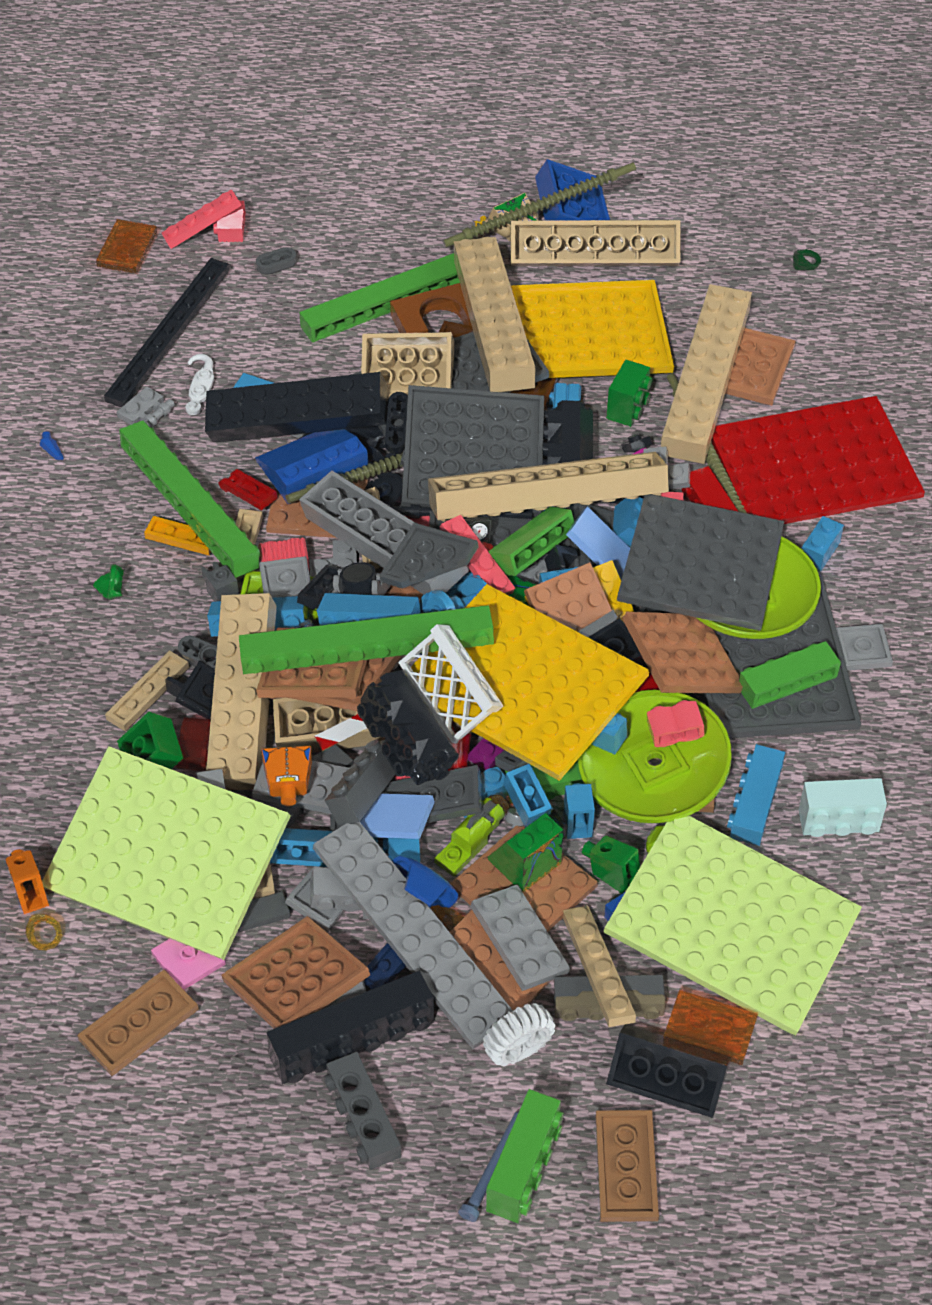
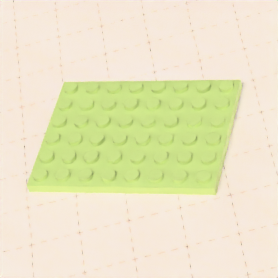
(166, 852)
(734, 921)

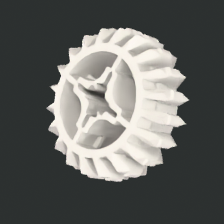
(518, 1034)

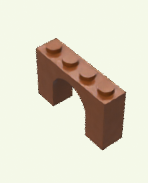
(410, 310)

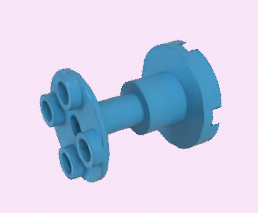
(440, 601)

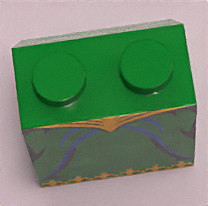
(530, 853)

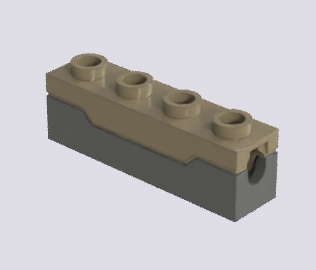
(576, 998)

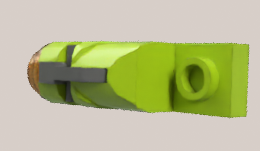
(472, 835)

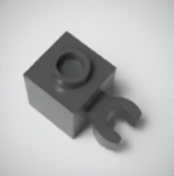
(220, 582)

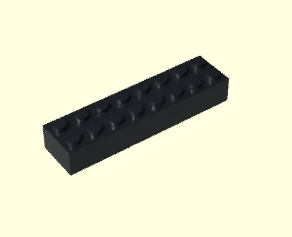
(296, 407)

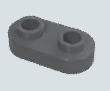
(276, 260)

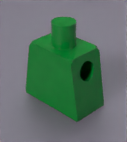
(613, 862)

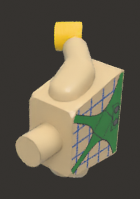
(509, 205)

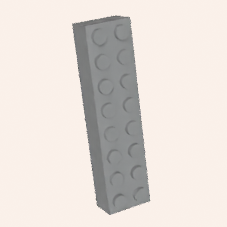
(365, 525)

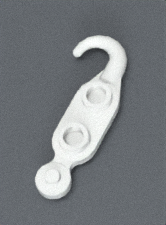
(201, 383)

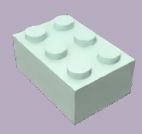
(842, 807)

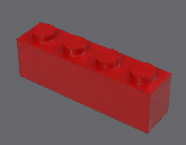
(707, 490)

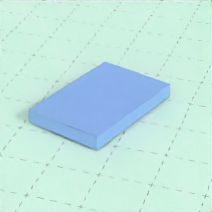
(598, 541)
(398, 816)

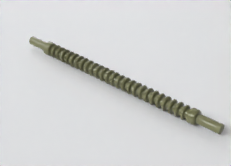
(611, 175)
(713, 461)
(353, 476)

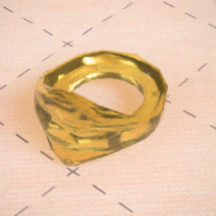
(33, 921)

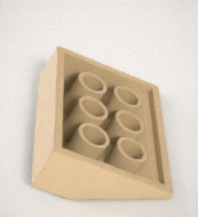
(409, 359)

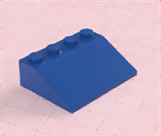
(583, 207)
(311, 459)

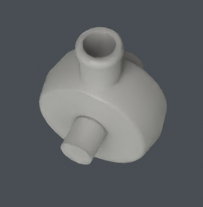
(513, 818)

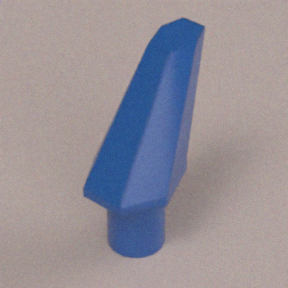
(50, 446)

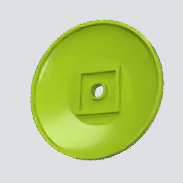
(791, 596)
(685, 778)

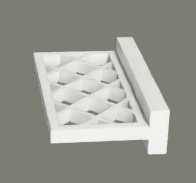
(463, 667)

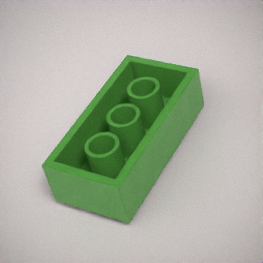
(524, 1156)

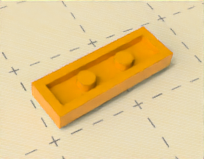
(175, 534)

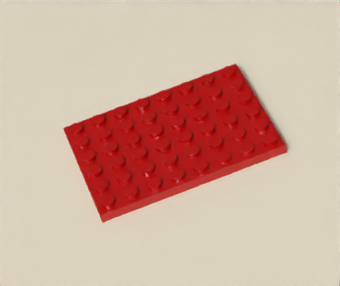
(816, 461)

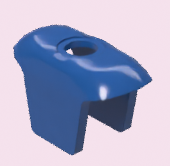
(426, 883)

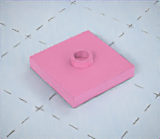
(185, 963)

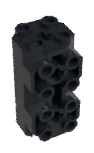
(567, 433)
(412, 735)

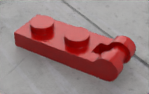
(248, 489)

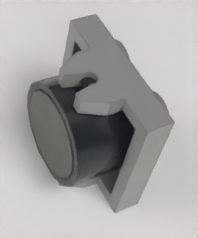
(359, 579)

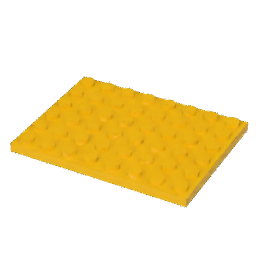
(594, 326)
(551, 683)

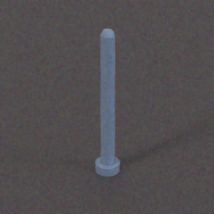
(469, 1210)

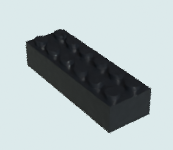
(351, 1027)

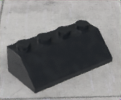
(668, 1070)

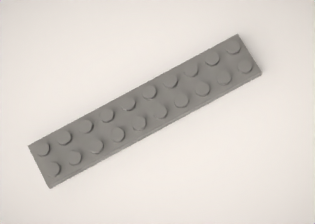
(413, 931)

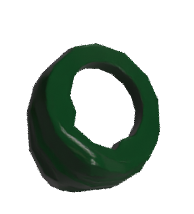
(801, 263)

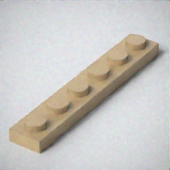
(599, 966)

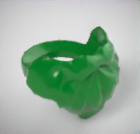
(111, 583)

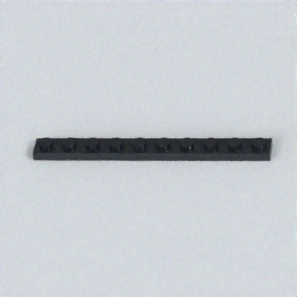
(166, 333)

